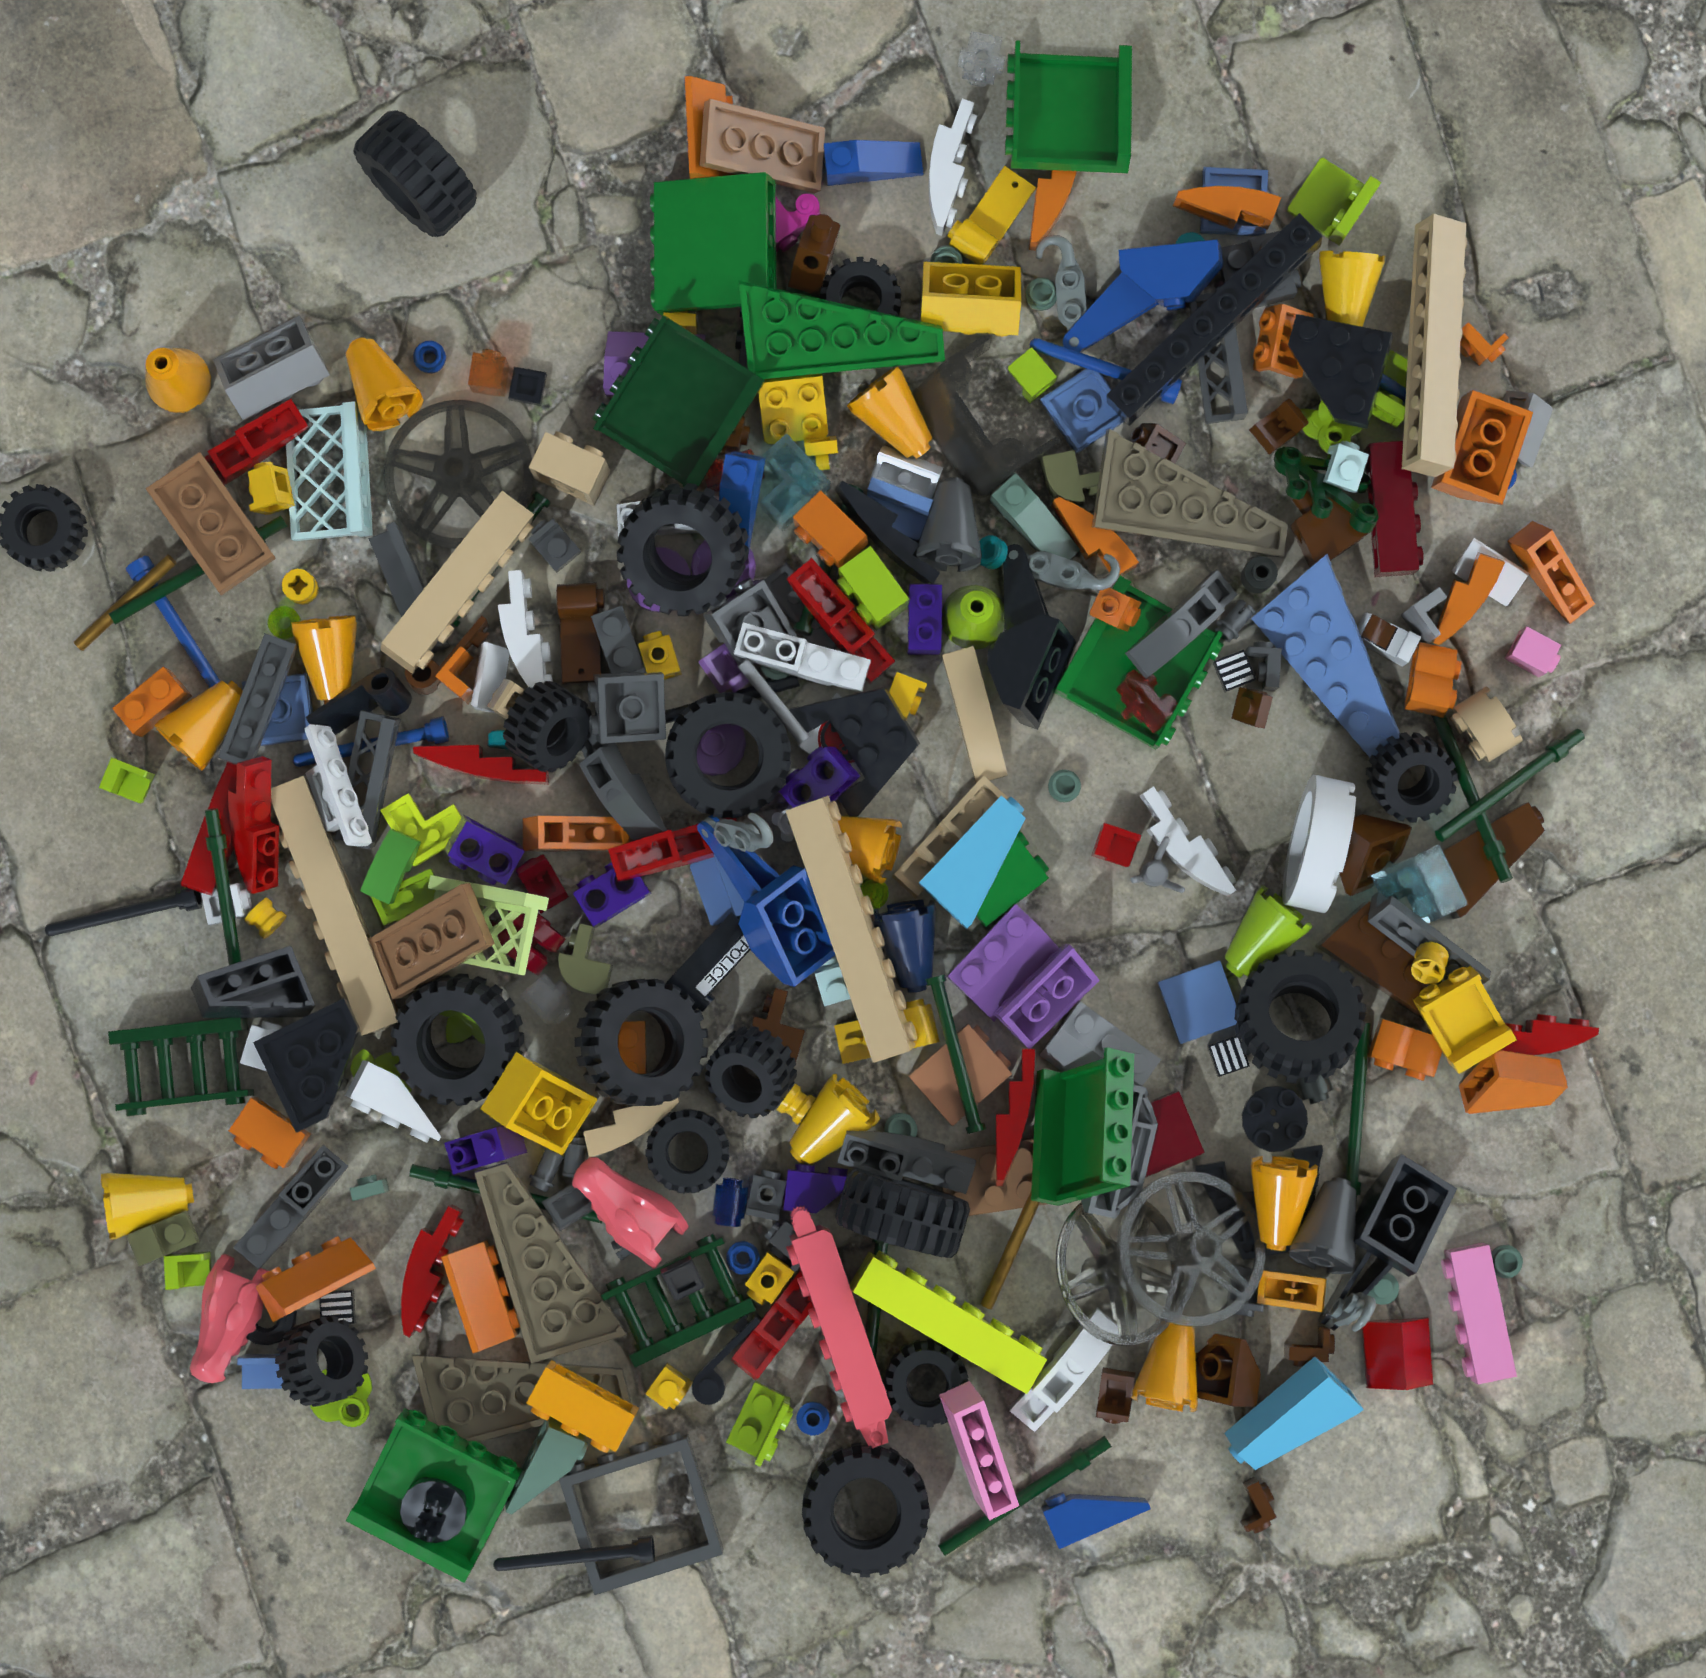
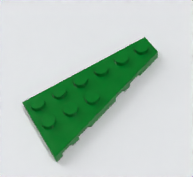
(811, 335)

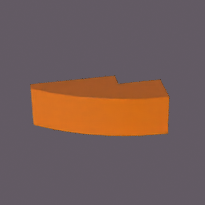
(1049, 203)
(1228, 203)
(1093, 540)
(1467, 597)

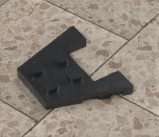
(873, 735)
(1222, 1202)

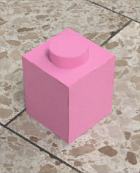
(1534, 652)

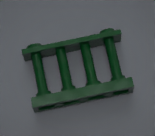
(162, 1039)
(675, 1332)

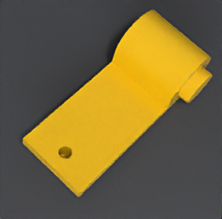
(992, 217)
(852, 1042)

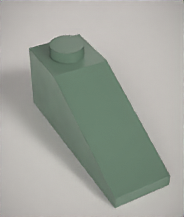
(1032, 518)
(546, 1462)

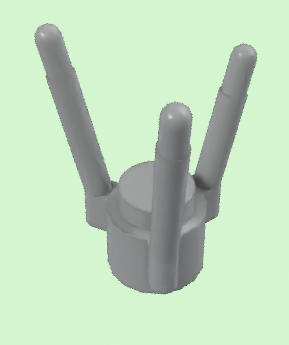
(1156, 873)

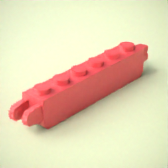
(841, 1327)

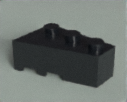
(255, 988)

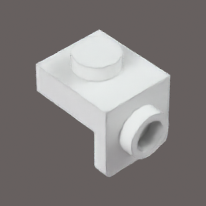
(241, 903)

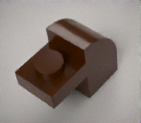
(774, 1006)

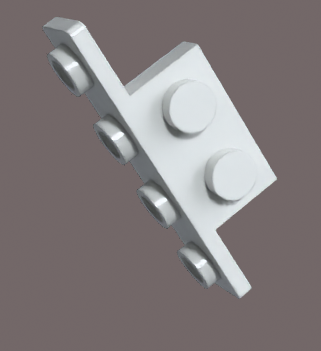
(333, 788)

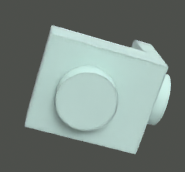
(1345, 466)
(831, 982)

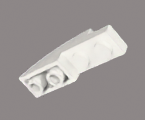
(945, 176)
(526, 650)
(801, 658)
(1192, 857)
(1064, 1374)

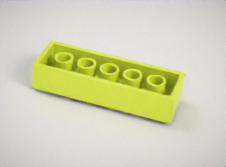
(947, 1322)

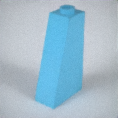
(971, 865)
(1292, 1415)

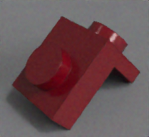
(542, 880)

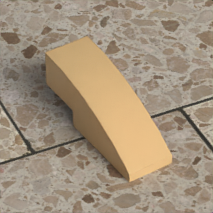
(628, 1126)

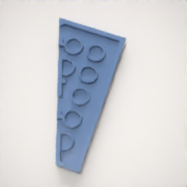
(1329, 654)

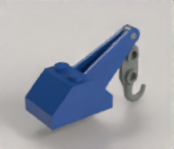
(1148, 278)
(778, 910)

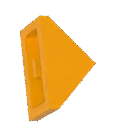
(1292, 1290)

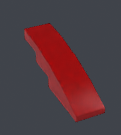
(256, 441)
(838, 617)
(470, 761)
(660, 852)
(199, 870)
(1012, 1126)
(773, 1330)

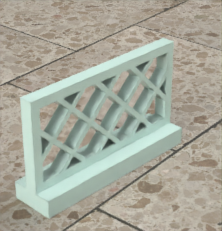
(355, 476)

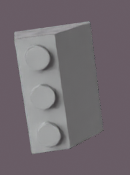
(271, 368)
(1083, 1040)

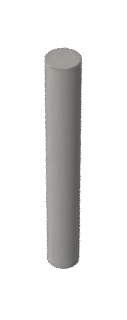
(773, 701)

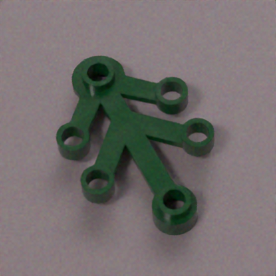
(1293, 464)

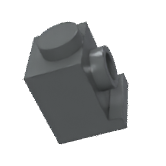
(759, 1207)
(779, 1237)

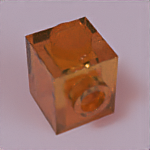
(488, 373)

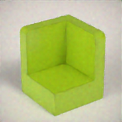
(1032, 374)
(126, 780)
(186, 1269)

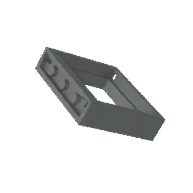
(663, 1563)

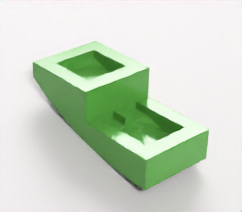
(390, 865)

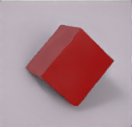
(1115, 845)

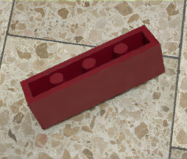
(1393, 496)

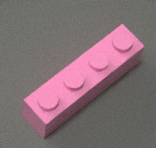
(1479, 1313)
(979, 1450)

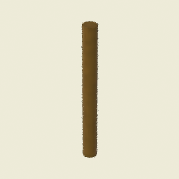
(138, 589)
(1009, 1253)

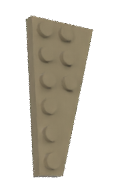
(548, 1287)

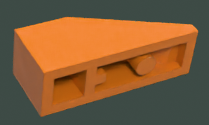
(1551, 570)
(572, 833)

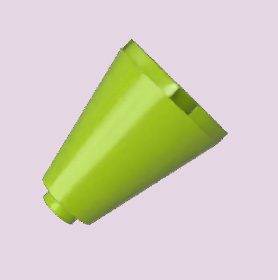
(971, 628)
(1264, 931)

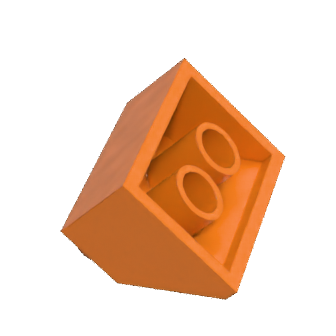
(697, 92)
(1485, 448)
(313, 1277)
(481, 1295)

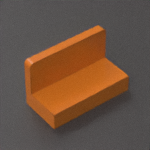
(452, 669)

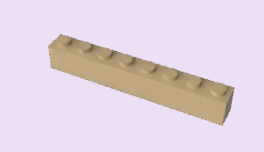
(1434, 346)
(333, 904)
(851, 928)

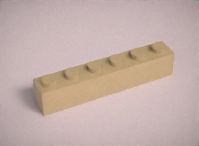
(457, 582)

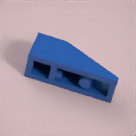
(871, 161)
(741, 486)
(1083, 1515)

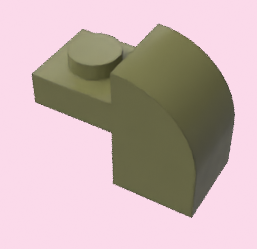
(1063, 478)
(577, 969)
(162, 1238)

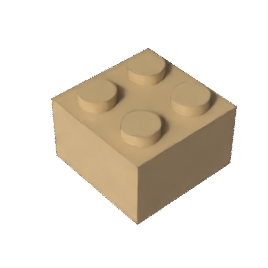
(569, 467)

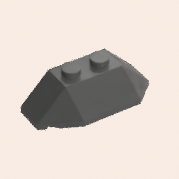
(1143, 1134)

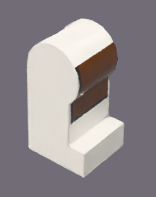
(1387, 639)

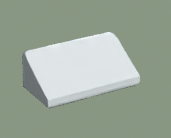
(907, 473)
(1509, 579)
(489, 675)

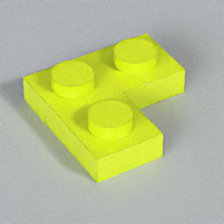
(433, 833)

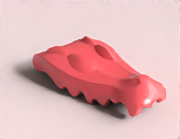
(631, 1212)
(227, 1316)

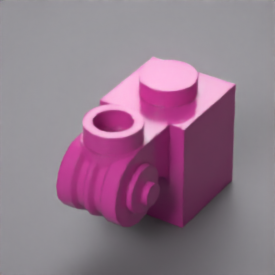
(791, 224)

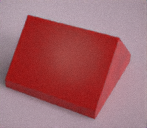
(1397, 1354)

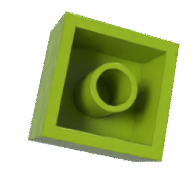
(872, 589)

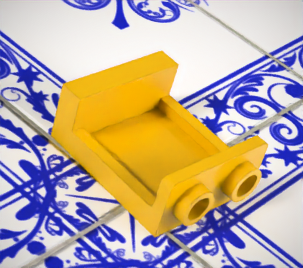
(1463, 1019)

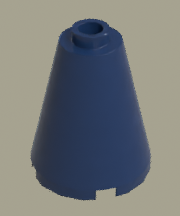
(909, 941)

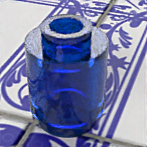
(730, 1202)

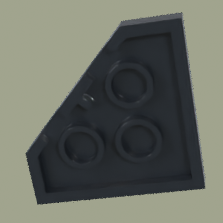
(1342, 365)
(310, 1061)

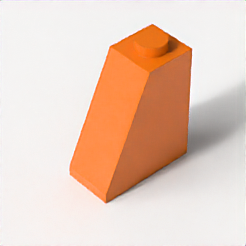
(1512, 1082)

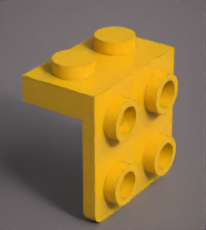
(793, 407)

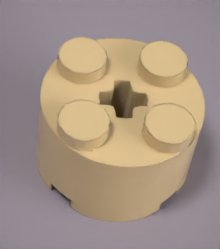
(1486, 725)

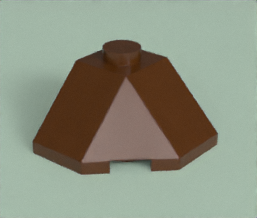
(1370, 848)
(1227, 1372)

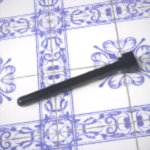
(183, 898)
(640, 1549)

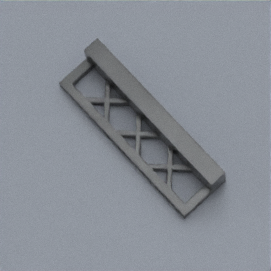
(1233, 375)
(399, 570)
(258, 700)
(380, 769)
(1410, 931)

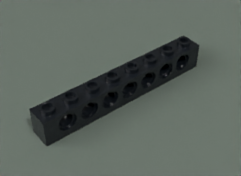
(1214, 319)

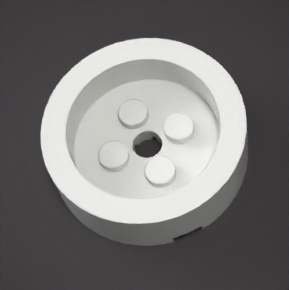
(1318, 843)

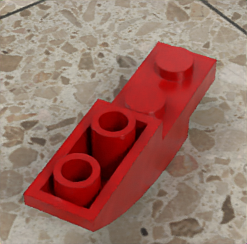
(251, 827)
(1547, 1036)
(421, 1281)

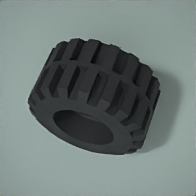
(866, 275)
(20, 513)
(547, 726)
(1423, 797)
(763, 1056)
(664, 1169)
(902, 1364)
(300, 1367)

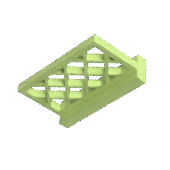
(501, 900)

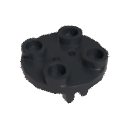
(1290, 1116)
(439, 1498)

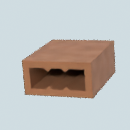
(984, 1068)

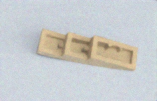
(974, 714)
(946, 835)

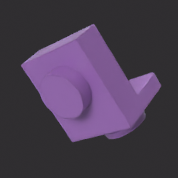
(723, 670)

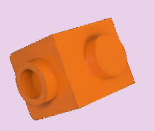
(1476, 347)
(1116, 609)

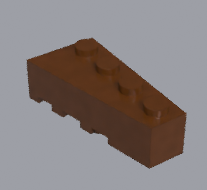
(1374, 957)

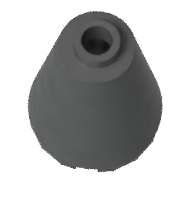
(951, 529)
(1328, 1230)

